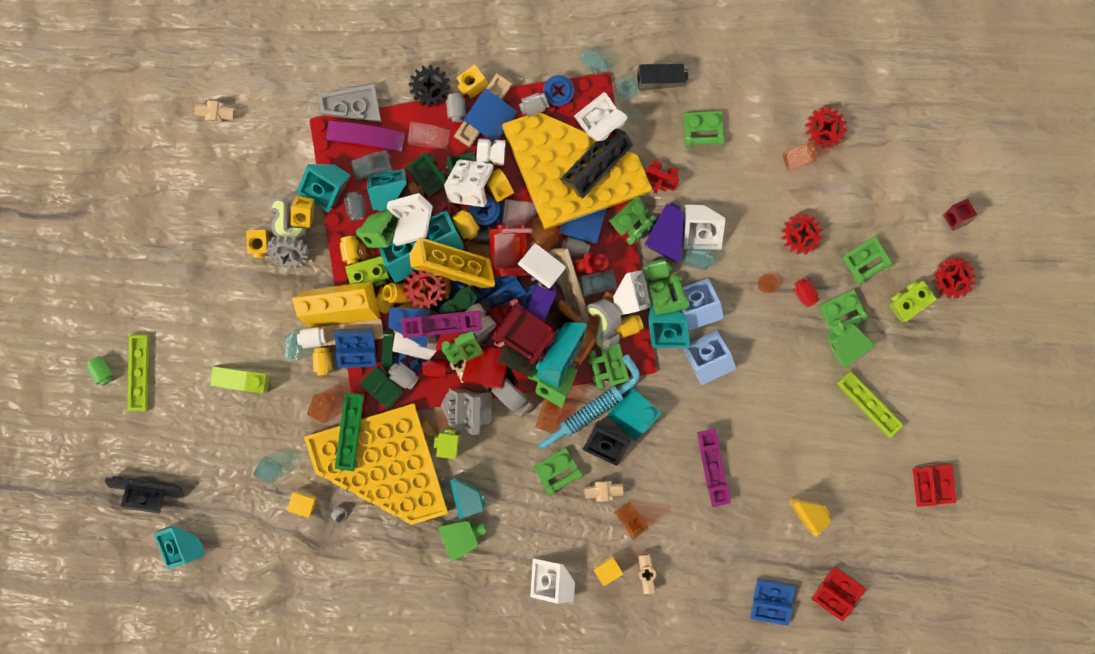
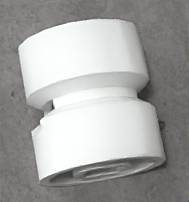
(491, 152)
(487, 322)

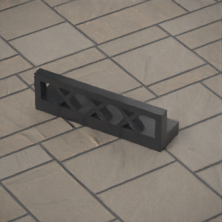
(600, 162)

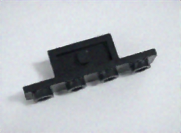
(142, 495)

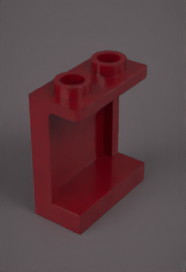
(525, 333)

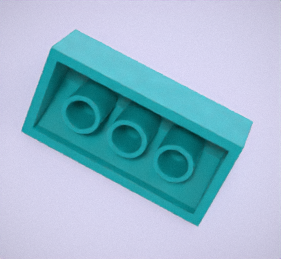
(439, 230)

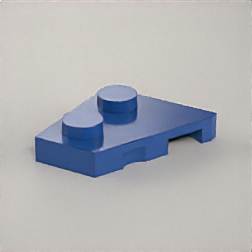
(395, 321)

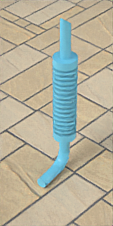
(595, 408)

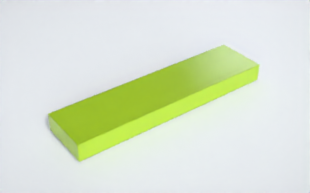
(138, 372)
(869, 404)

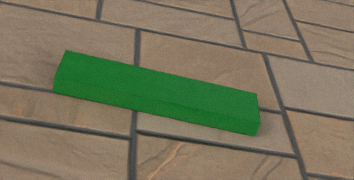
(349, 431)

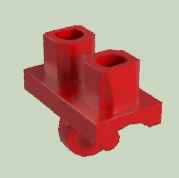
(660, 179)
(592, 263)

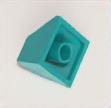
(323, 184)
(385, 188)
(669, 330)
(633, 414)
(467, 498)
(178, 546)

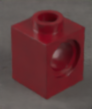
(960, 214)

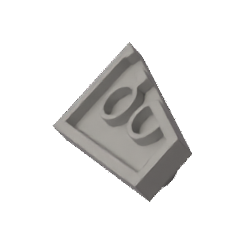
(351, 103)

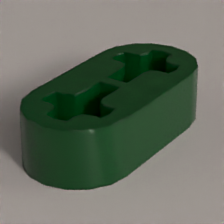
(388, 354)

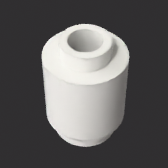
(311, 337)

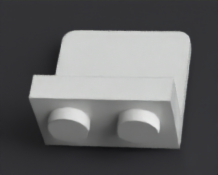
(600, 118)
(467, 183)
(413, 218)

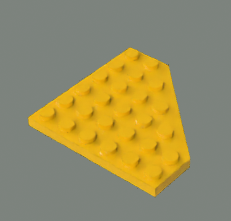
(548, 150)
(390, 466)

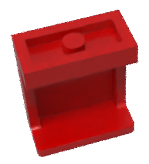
(508, 249)

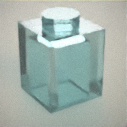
(267, 470)

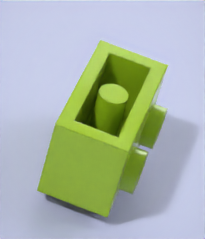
(368, 271)
(912, 301)
(447, 443)

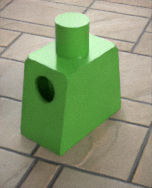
(378, 229)
(847, 342)
(555, 394)
(461, 537)

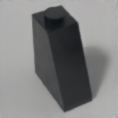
(661, 76)

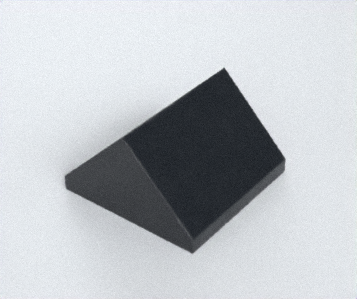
(606, 444)

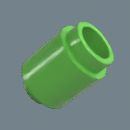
(657, 269)
(99, 371)

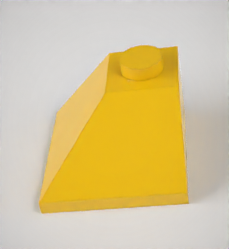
(812, 515)

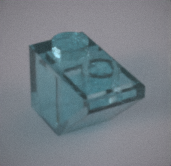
(372, 165)
(597, 283)

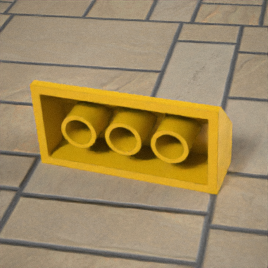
(452, 263)
(336, 305)

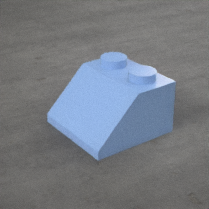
(703, 304)
(709, 357)

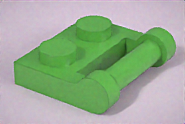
(703, 122)
(863, 255)
(662, 298)
(843, 305)
(555, 465)

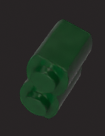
(462, 300)
(382, 387)

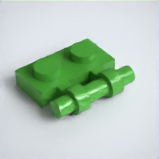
(628, 216)
(465, 348)
(614, 366)

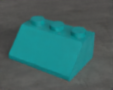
(561, 353)

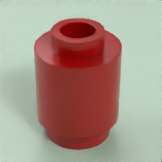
(806, 292)
(435, 368)

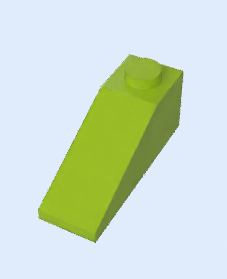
(240, 380)

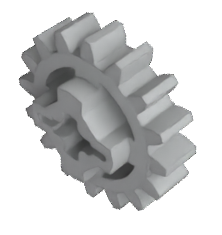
(287, 251)

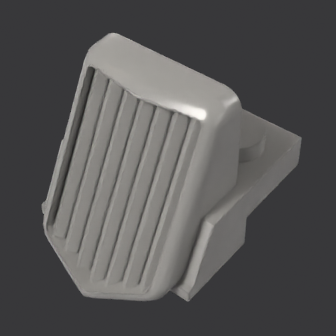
(467, 409)

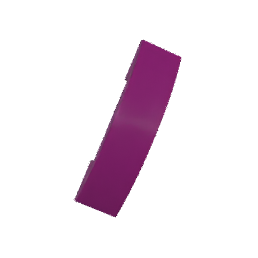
(365, 135)
(441, 324)
(713, 467)

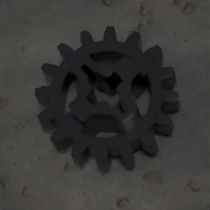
(421, 85)

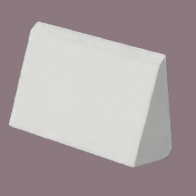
(542, 265)

